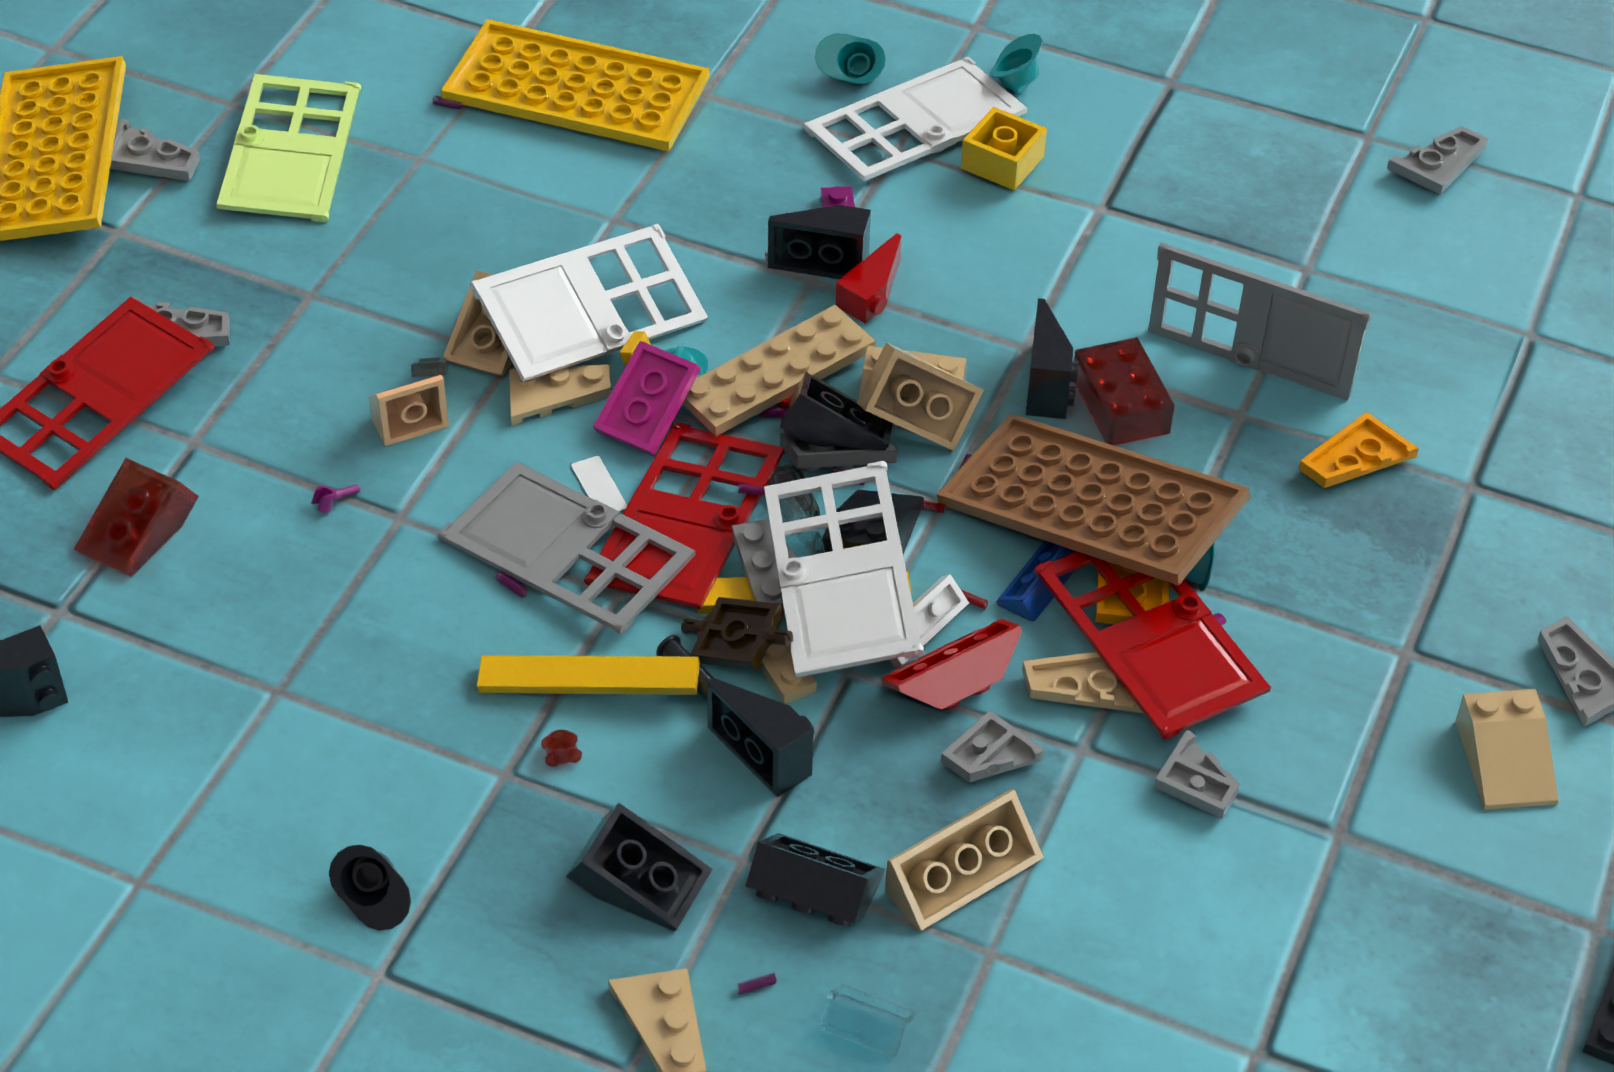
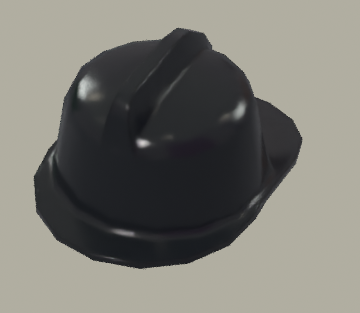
(370, 886)

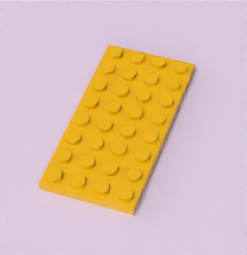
(576, 84)
(57, 146)

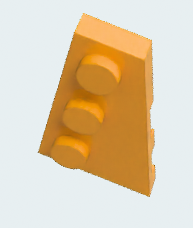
(1356, 451)

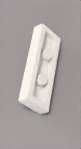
(936, 609)

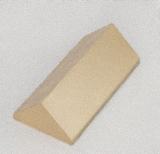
(962, 861)

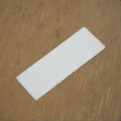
(598, 482)

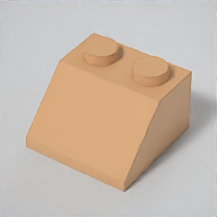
(410, 410)

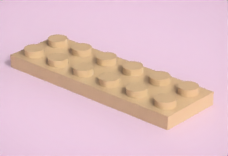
(775, 369)

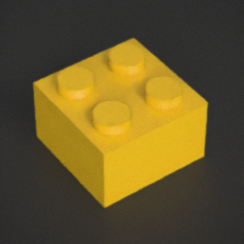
(1003, 148)

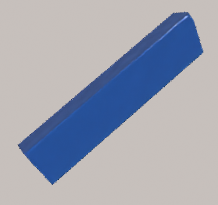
(1027, 593)

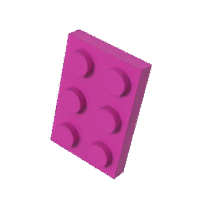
(646, 398)

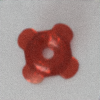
(561, 740)

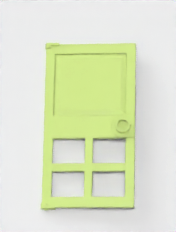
(282, 169)

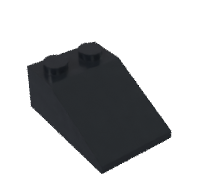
(819, 240)
(1050, 368)
(831, 418)
(873, 530)
(29, 675)
(762, 734)
(639, 869)

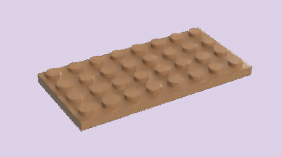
(1094, 498)

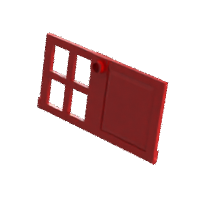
(112, 372)
(689, 520)
(1167, 658)

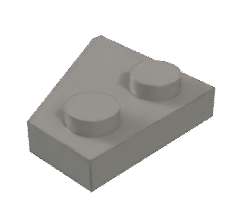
(990, 749)
(1197, 778)

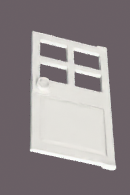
(933, 107)
(562, 315)
(850, 601)

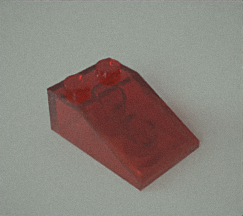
(135, 517)

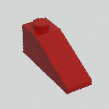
(868, 285)

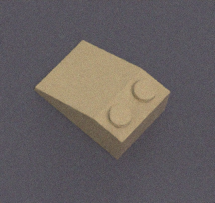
(475, 340)
(919, 396)
(1508, 748)

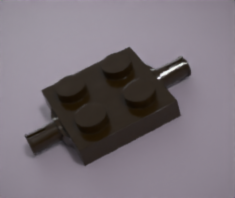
(737, 633)

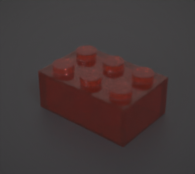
(1123, 392)

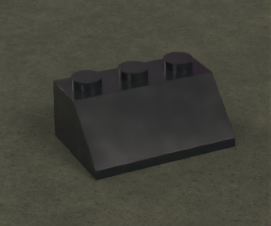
(813, 878)

